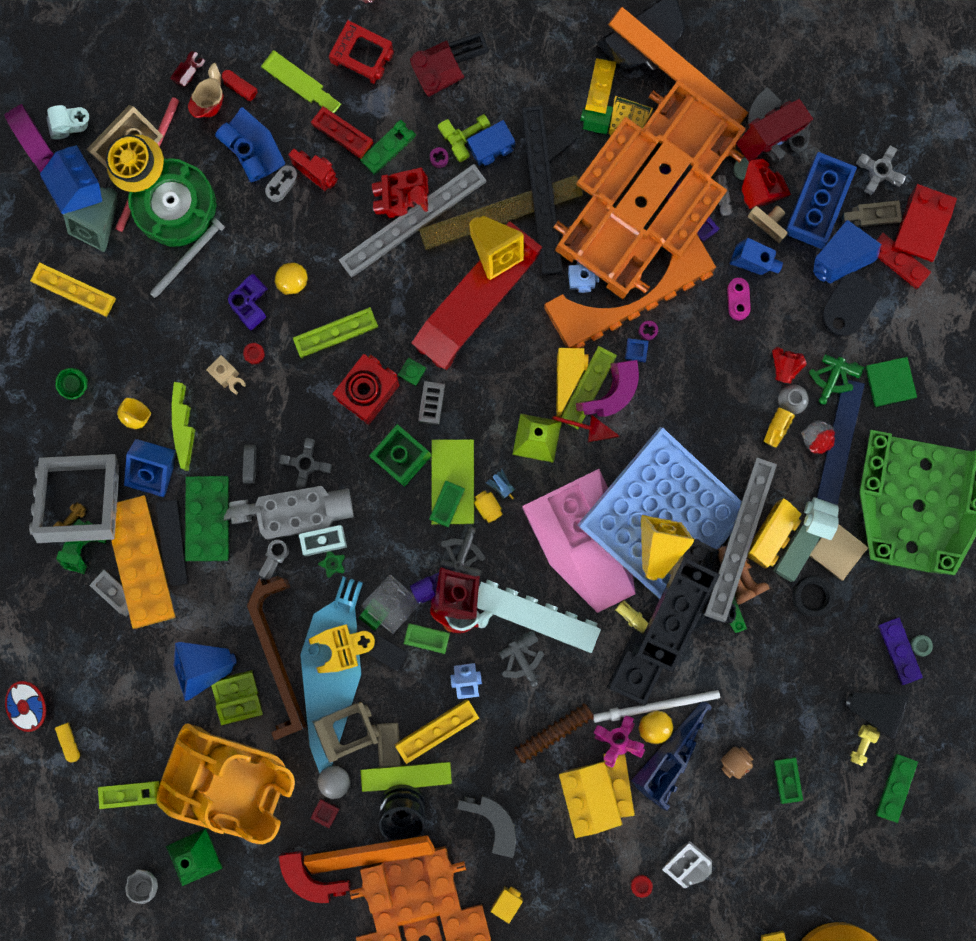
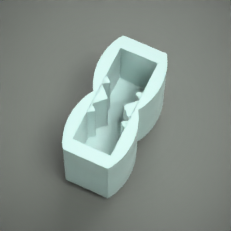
(821, 518)

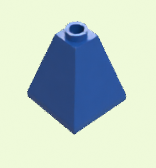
(200, 666)

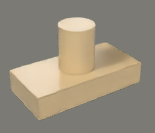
(769, 222)

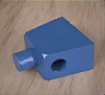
(755, 257)

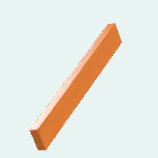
(673, 63)

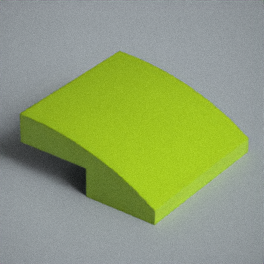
(237, 698)

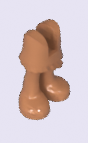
(746, 587)

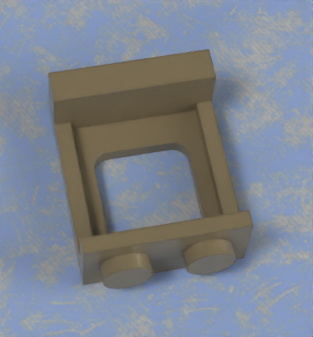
(329, 739)

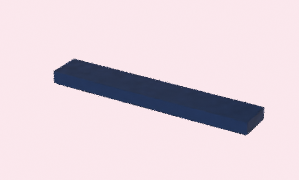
(837, 456)

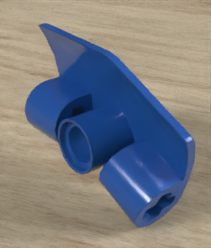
(263, 153)

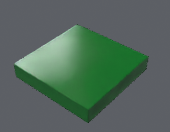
(891, 382)

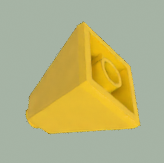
(496, 245)
(662, 545)

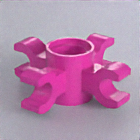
(619, 749)

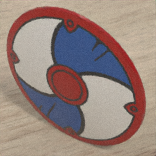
(25, 706)

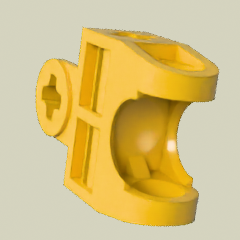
(350, 641)

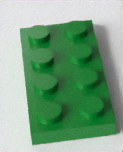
(204, 518)

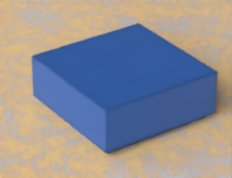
(636, 350)

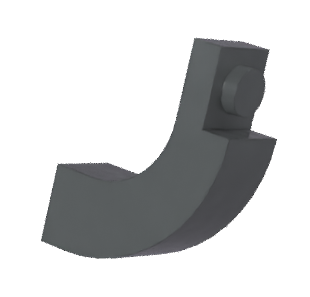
(761, 106)
(505, 835)

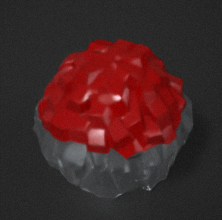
(819, 437)

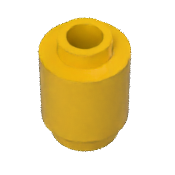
(488, 506)

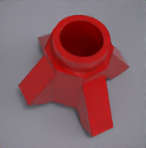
(787, 364)

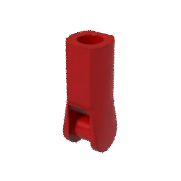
(239, 85)

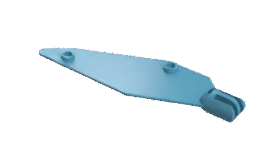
(332, 690)

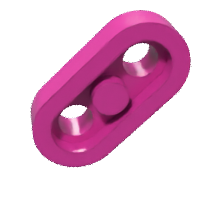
(738, 298)

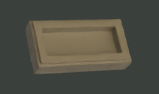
(387, 751)

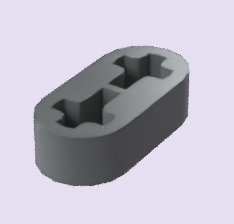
(249, 463)

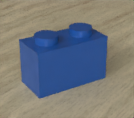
(491, 143)

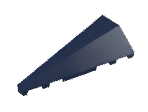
(661, 772)

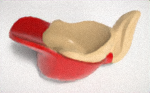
(207, 95)

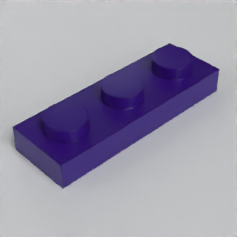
(900, 651)

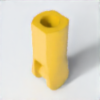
(68, 742)

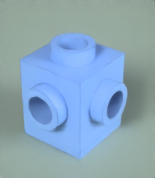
(578, 283)
(466, 681)

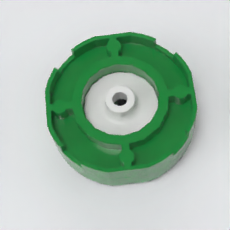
(175, 206)

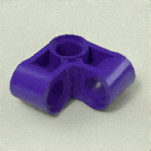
(250, 291)
(425, 588)

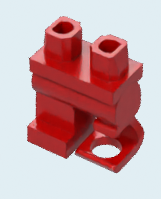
(394, 191)

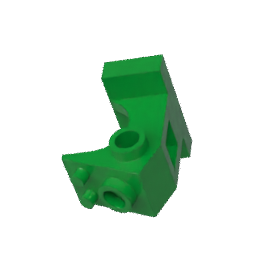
(70, 555)

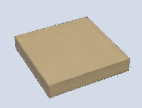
(839, 553)

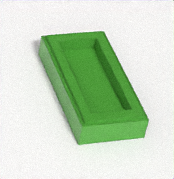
(426, 638)

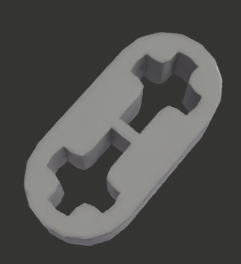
(278, 180)

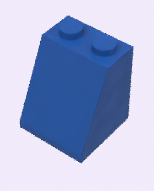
(845, 253)

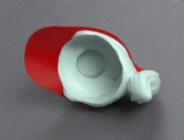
(462, 625)

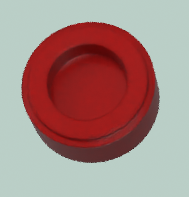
(254, 353)
(641, 886)

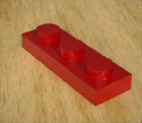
(342, 132)
(902, 262)

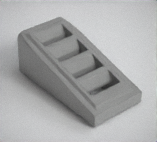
(427, 419)

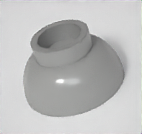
(793, 398)

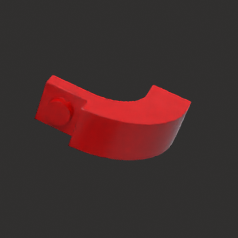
(304, 885)

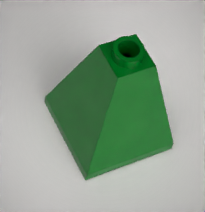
(194, 857)

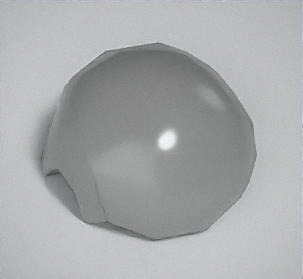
(334, 782)
(141, 886)

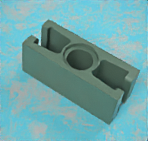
(796, 554)

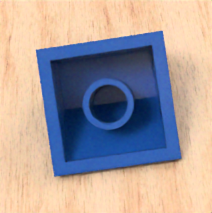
(149, 467)

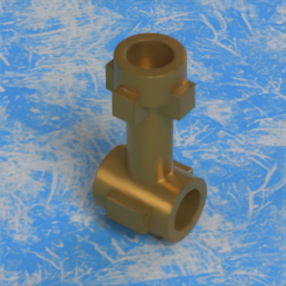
(77, 510)

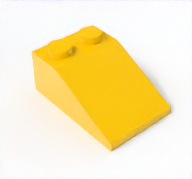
(570, 367)

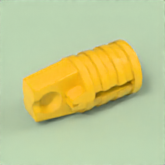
(778, 427)

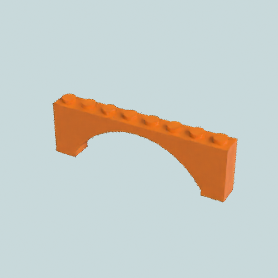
(581, 323)

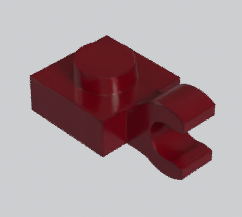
(186, 70)

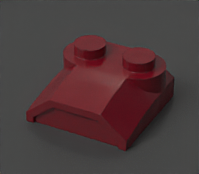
(436, 68)
(456, 595)

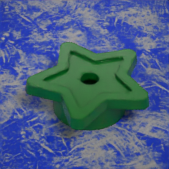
(330, 570)

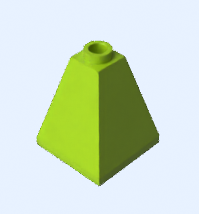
(534, 446)

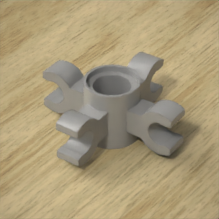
(866, 162)

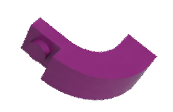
(29, 136)
(623, 387)

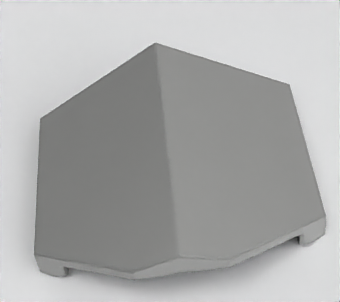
(688, 865)

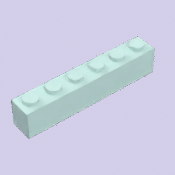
(537, 617)

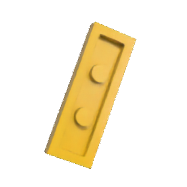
(600, 85)
(621, 786)

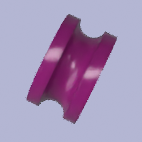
(435, 152)
(649, 324)

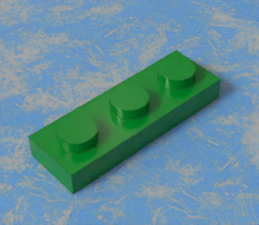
(896, 788)

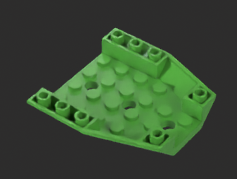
(947, 490)

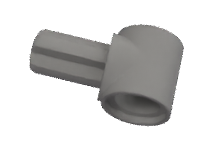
(273, 560)

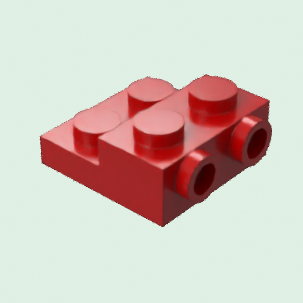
(316, 170)

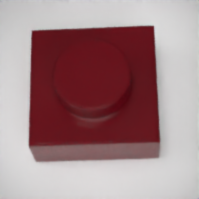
(325, 813)

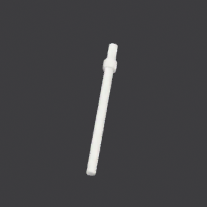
(615, 714)

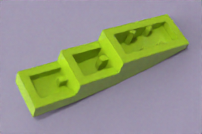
(182, 433)
(413, 775)

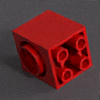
(367, 374)

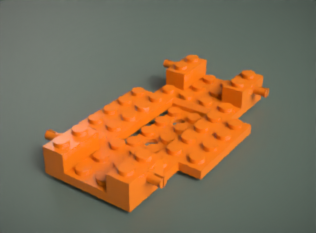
(613, 239)
(413, 895)

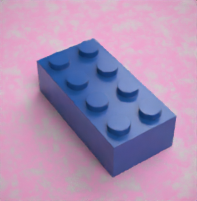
(820, 200)

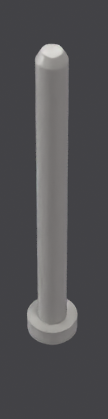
(187, 257)

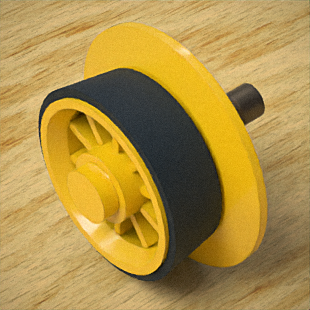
(134, 162)

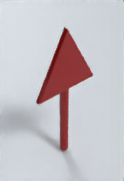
(597, 429)

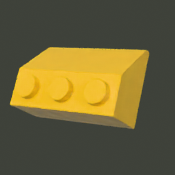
(774, 533)
(590, 799)

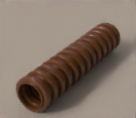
(553, 733)

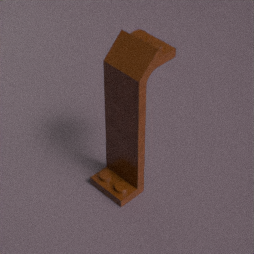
(255, 608)

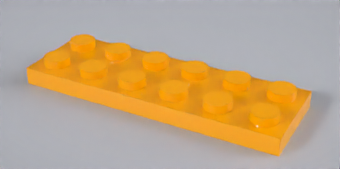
(140, 564)

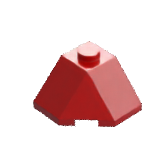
(763, 185)

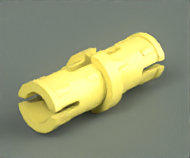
(634, 618)

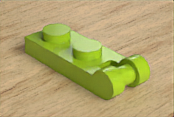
(127, 794)

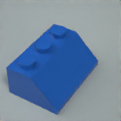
(71, 180)

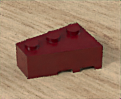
(774, 128)

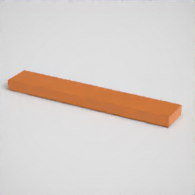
(369, 854)

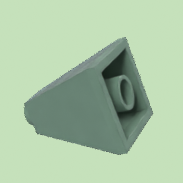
(95, 221)

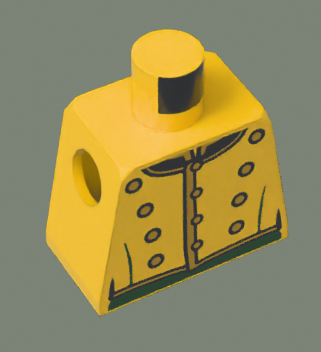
(635, 112)

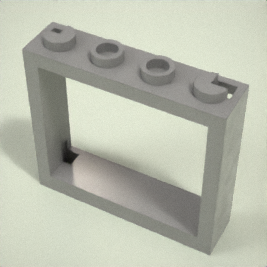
(102, 531)

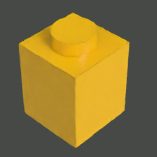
(507, 904)

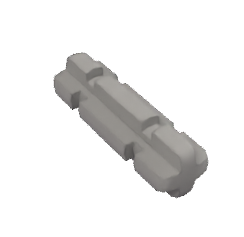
(725, 208)

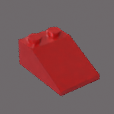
(924, 222)

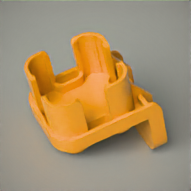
(224, 785)

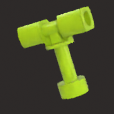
(458, 138)

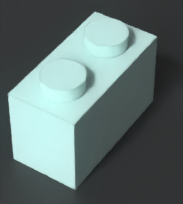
(323, 540)

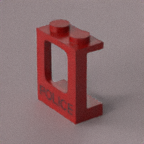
(345, 43)

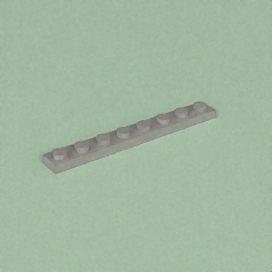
(410, 223)
(740, 539)

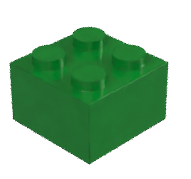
(400, 455)

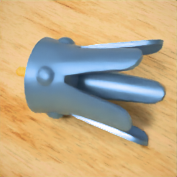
(503, 486)

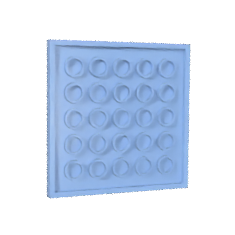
(662, 484)

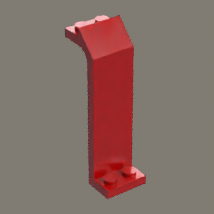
(469, 306)

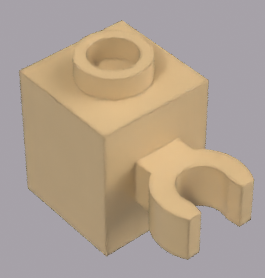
(225, 373)

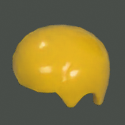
(290, 278)
(133, 413)
(655, 727)

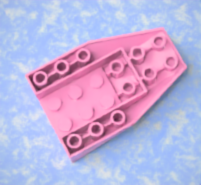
(573, 552)

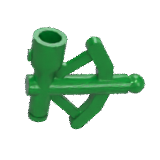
(836, 365)

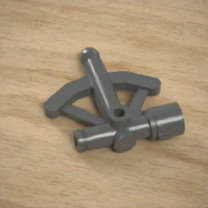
(466, 544)
(515, 650)

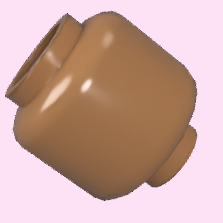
(737, 762)

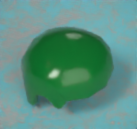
(71, 383)

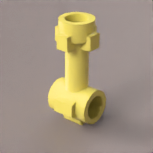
(868, 735)

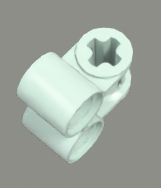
(64, 121)

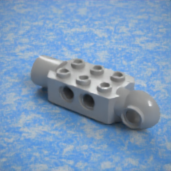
(293, 511)

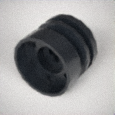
(402, 813)

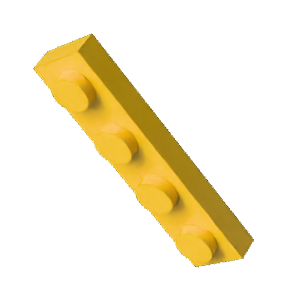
(73, 289)
(436, 731)

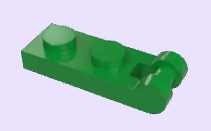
(387, 147)

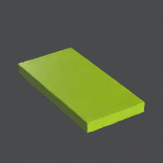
(454, 463)

